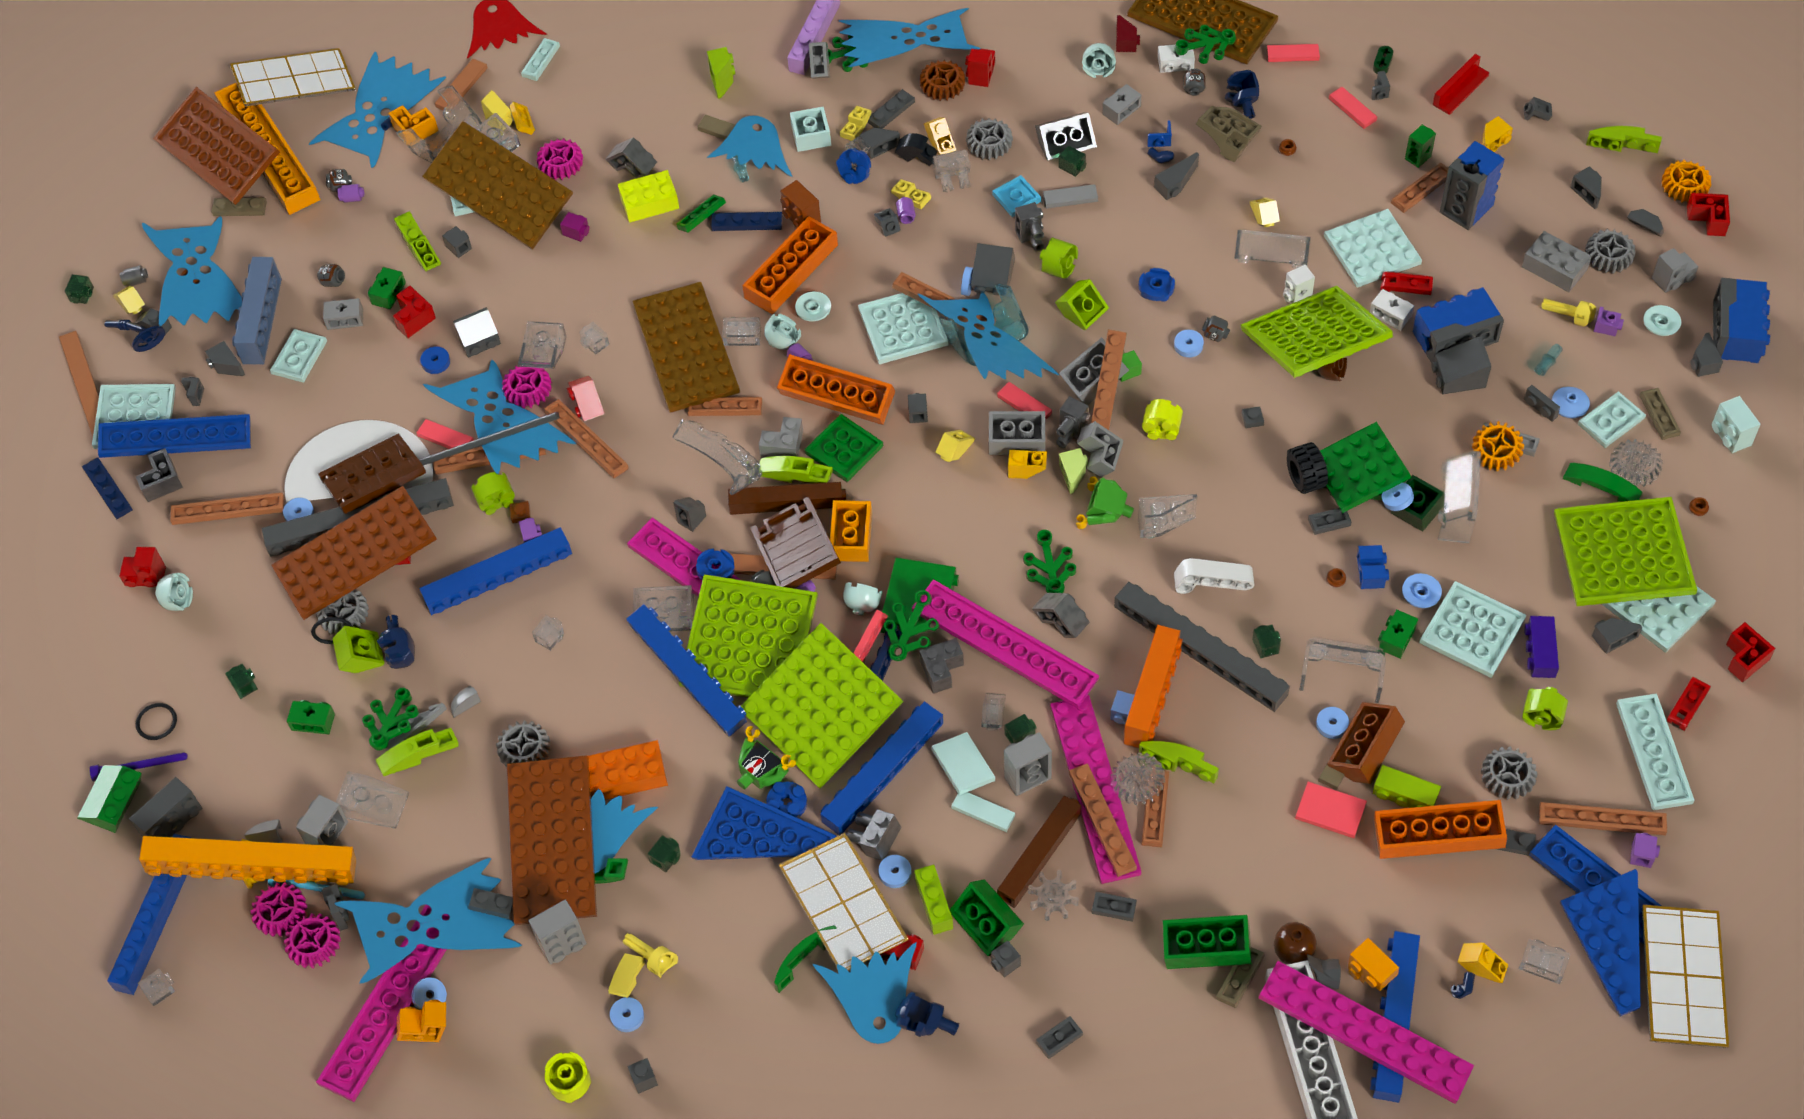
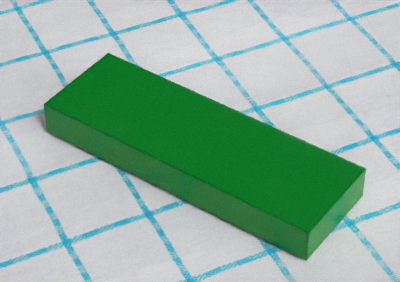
(700, 213)

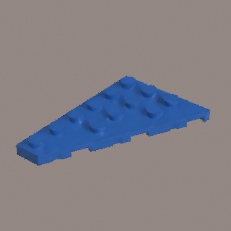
(753, 829)
(1609, 932)

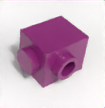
(574, 226)

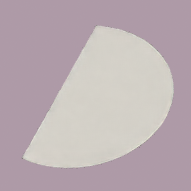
(340, 444)

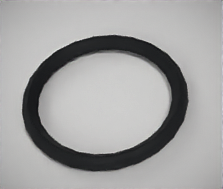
(326, 620)
(150, 707)

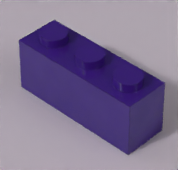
(1542, 647)

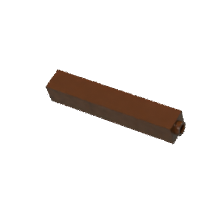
(780, 497)
(1039, 851)

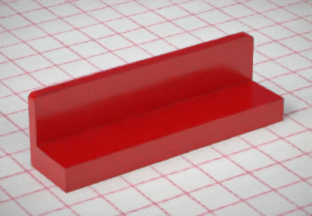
(1460, 85)

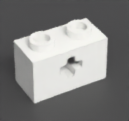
(1171, 62)
(1298, 284)
(1391, 309)

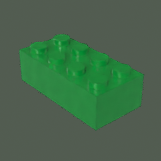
(1207, 942)

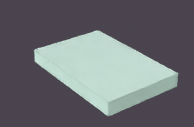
(298, 355)
(1611, 419)
(963, 763)

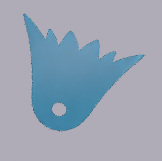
(755, 145)
(612, 826)
(872, 992)

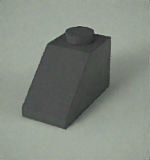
(880, 140)
(1588, 186)
(151, 318)
(1706, 357)
(223, 360)
(689, 512)
(1615, 633)

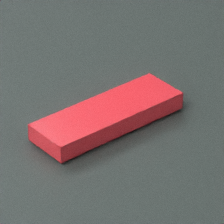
(1290, 53)
(1353, 107)
(1021, 400)
(442, 435)
(870, 635)

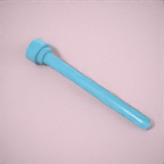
(318, 887)

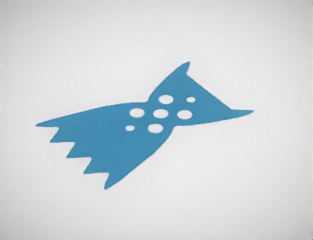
(874, 39)
(378, 81)
(179, 293)
(1008, 353)
(510, 447)
(462, 931)

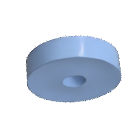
(966, 281)
(1185, 349)
(1404, 498)
(298, 504)
(1329, 730)
(895, 880)
(428, 984)
(630, 1023)

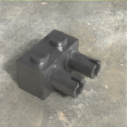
(1029, 225)
(1072, 418)
(879, 834)

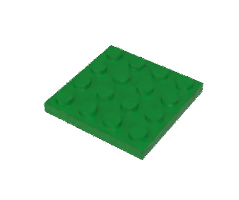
(1362, 467)

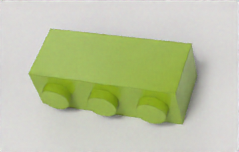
(1405, 789)
(933, 899)

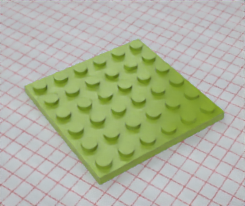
(1316, 331)
(1624, 551)
(747, 630)
(821, 705)

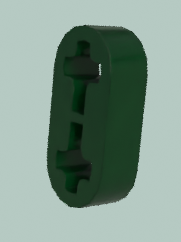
(1383, 60)

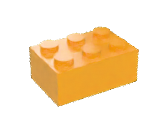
(851, 530)

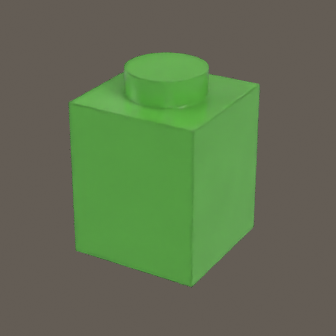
(1134, 365)

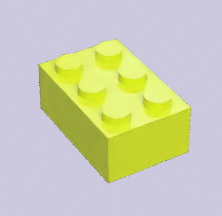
(648, 196)

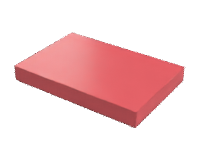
(1331, 809)

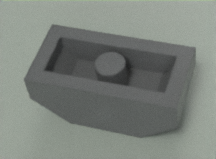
(1647, 220)
(1326, 971)

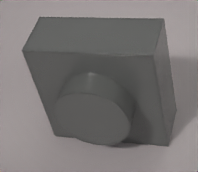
(1252, 417)

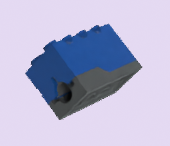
(1471, 185)
(1741, 319)
(1457, 322)

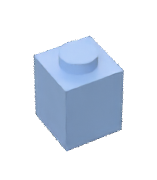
(1121, 707)

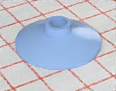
(1568, 407)
(1421, 584)

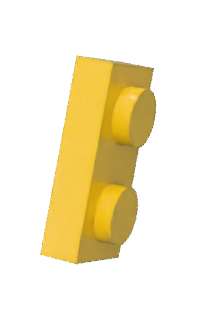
(522, 118)

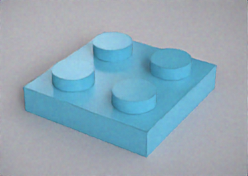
(1016, 194)

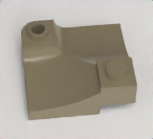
(1229, 130)

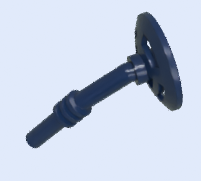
(145, 335)

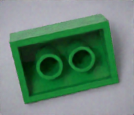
(110, 797)
(985, 916)

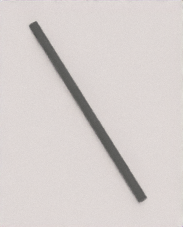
(490, 438)

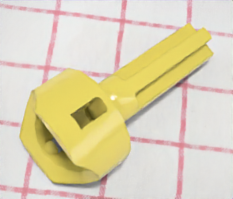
(1582, 314)
(658, 959)

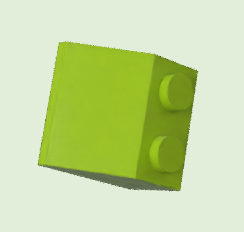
(721, 69)
(1082, 304)
(357, 649)

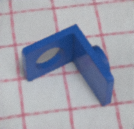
(1160, 139)

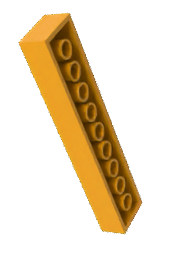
(285, 172)
(248, 860)

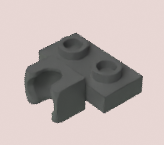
(340, 915)

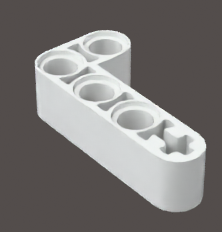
(1212, 574)

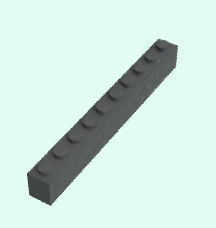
(300, 531)
(1204, 647)

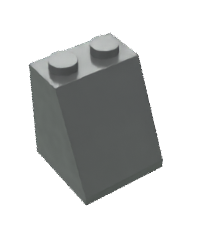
(992, 267)
(1462, 367)

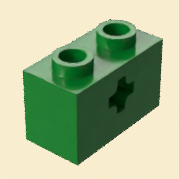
(1420, 146)
(386, 287)
(1398, 633)
(311, 717)

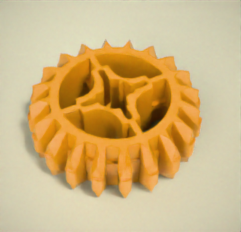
(1685, 178)
(1512, 452)

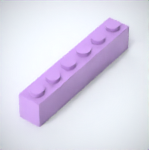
(812, 32)

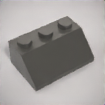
(1065, 132)

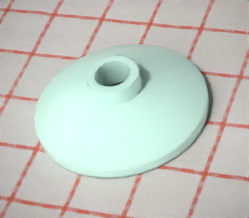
(813, 300)
(1662, 320)

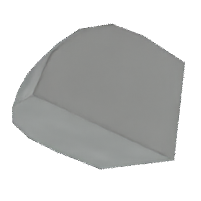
(464, 700)
(265, 832)

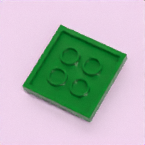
(844, 447)

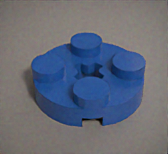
(845, 168)
(1154, 293)
(710, 557)
(788, 790)

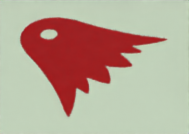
(498, 25)

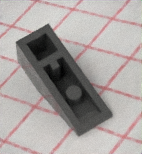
(1173, 180)

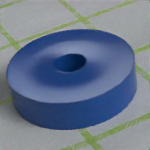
(431, 354)

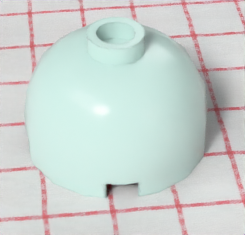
(1099, 60)
(781, 332)
(174, 592)
(861, 598)

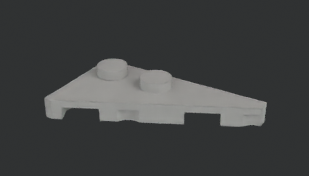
(417, 724)

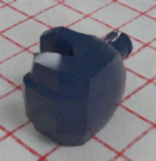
(1247, 90)
(399, 643)
(923, 1017)

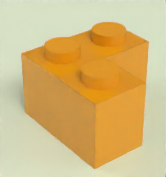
(421, 122)
(1372, 965)
(423, 1024)

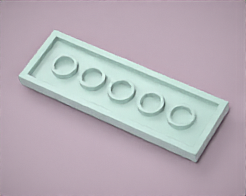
(1655, 752)

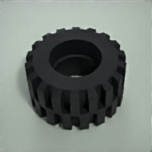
(1307, 468)

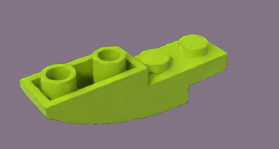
(1616, 137)
(417, 241)
(797, 468)
(412, 750)
(1174, 755)

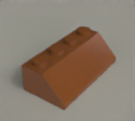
(1374, 731)

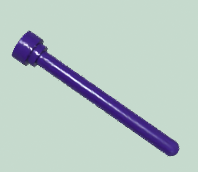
(95, 769)

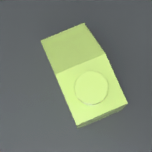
(1073, 467)

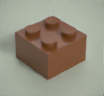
(799, 203)

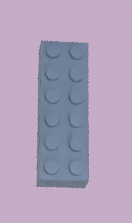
(257, 310)

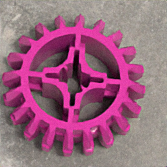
(560, 158)
(527, 381)
(281, 913)
(300, 952)

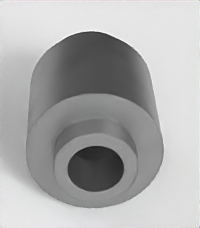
(134, 276)

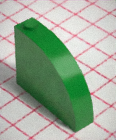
(908, 579)

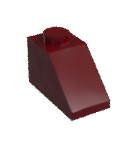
(1126, 36)

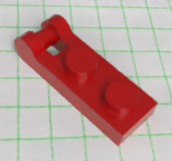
(1407, 283)
(1688, 703)

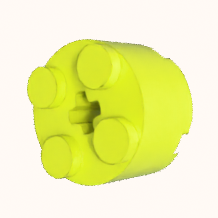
(1162, 420)
(575, 1069)

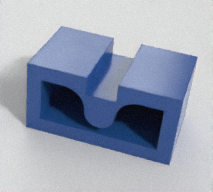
(1372, 567)

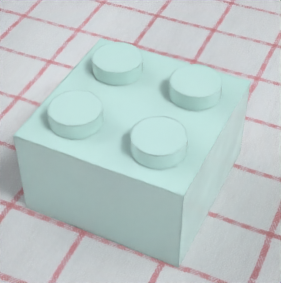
(810, 129)
(1735, 424)

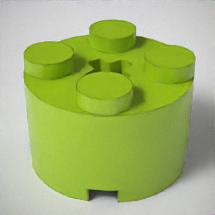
(1059, 258)
(493, 492)
(1545, 708)

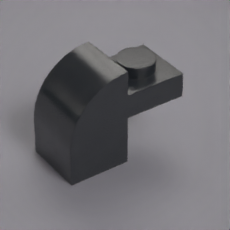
(914, 146)

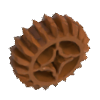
(942, 80)

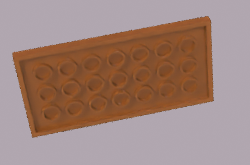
(216, 145)
(353, 552)
(551, 837)

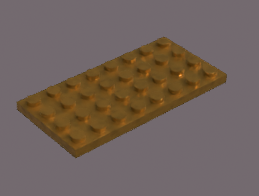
(1175, 16)
(497, 185)
(686, 347)

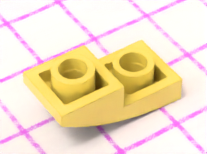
(857, 121)
(908, 189)
(625, 975)

